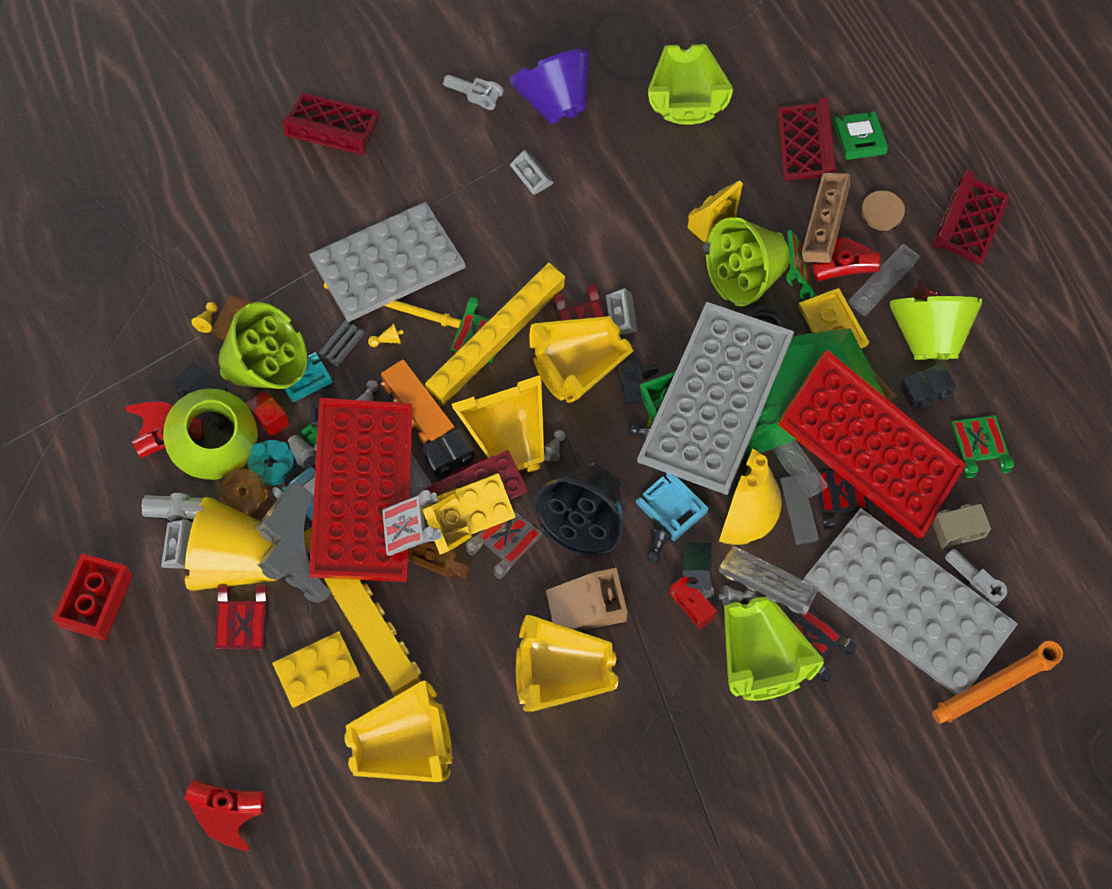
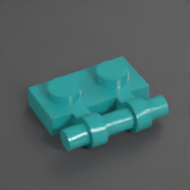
(312, 380)

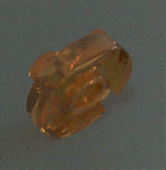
(254, 486)

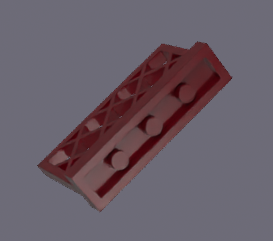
(327, 133)
(824, 134)
(953, 215)

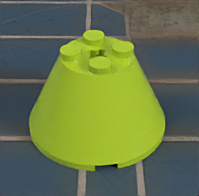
(745, 259)
(936, 326)
(262, 349)

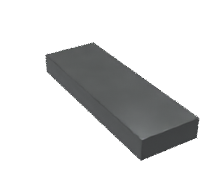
(798, 511)

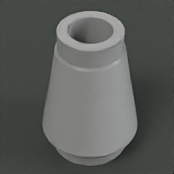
(302, 451)

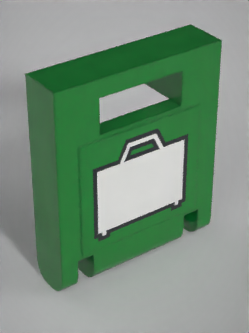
(858, 130)

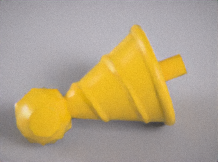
(204, 320)
(388, 336)

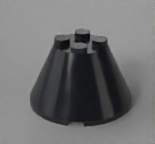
(582, 510)

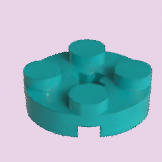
(271, 449)

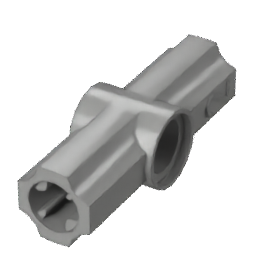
(173, 507)

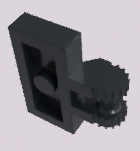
(631, 377)

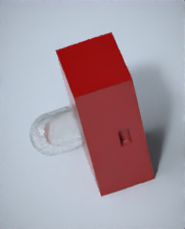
(694, 602)

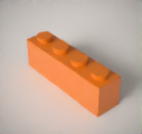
(426, 413)

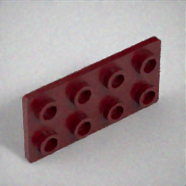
(485, 467)

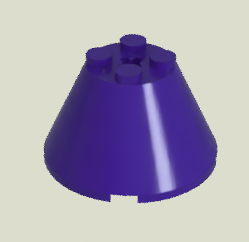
(556, 86)

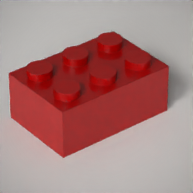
(93, 597)

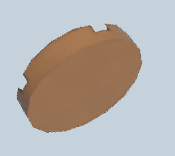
(883, 210)

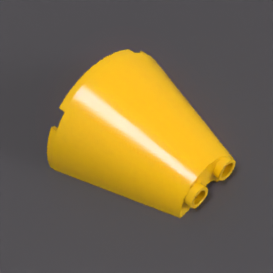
(576, 354)
(508, 422)
(754, 504)
(224, 548)
(561, 665)
(402, 738)

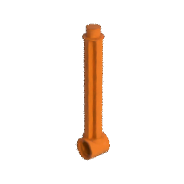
(999, 682)

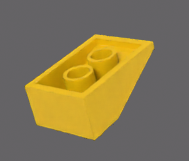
(715, 208)

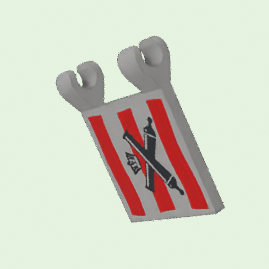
(405, 524)

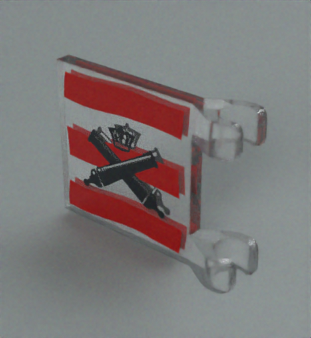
(507, 540)

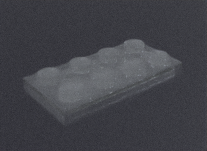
(768, 580)

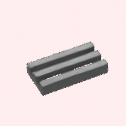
(335, 338)

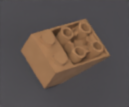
(588, 601)

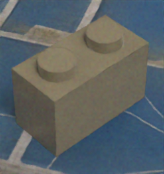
(961, 525)

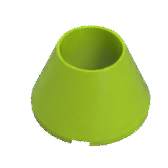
(204, 462)

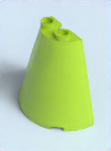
(688, 85)
(766, 651)

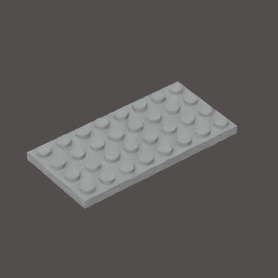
(716, 398)
(911, 602)

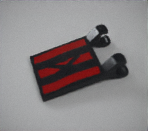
(839, 498)
(822, 638)

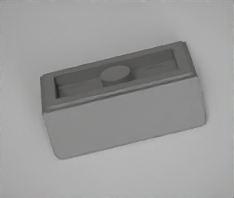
(531, 172)
(622, 311)
(176, 544)

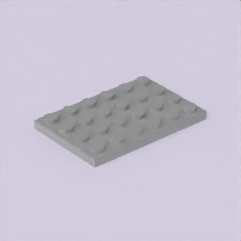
(387, 261)

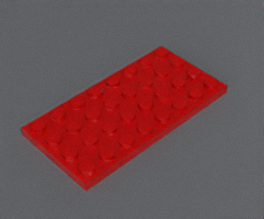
(872, 444)
(358, 473)

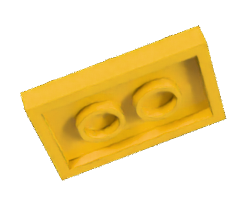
(831, 313)
(315, 669)

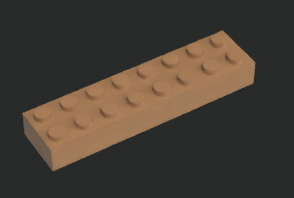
(826, 217)

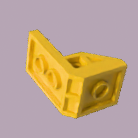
(468, 511)

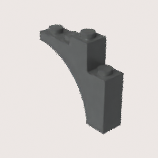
(287, 556)

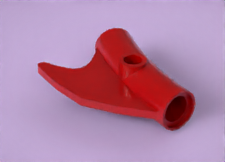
(847, 259)
(151, 435)
(224, 821)

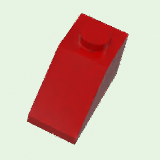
(268, 413)

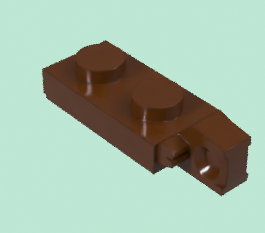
(445, 564)

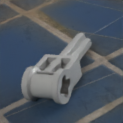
(477, 92)
(979, 581)

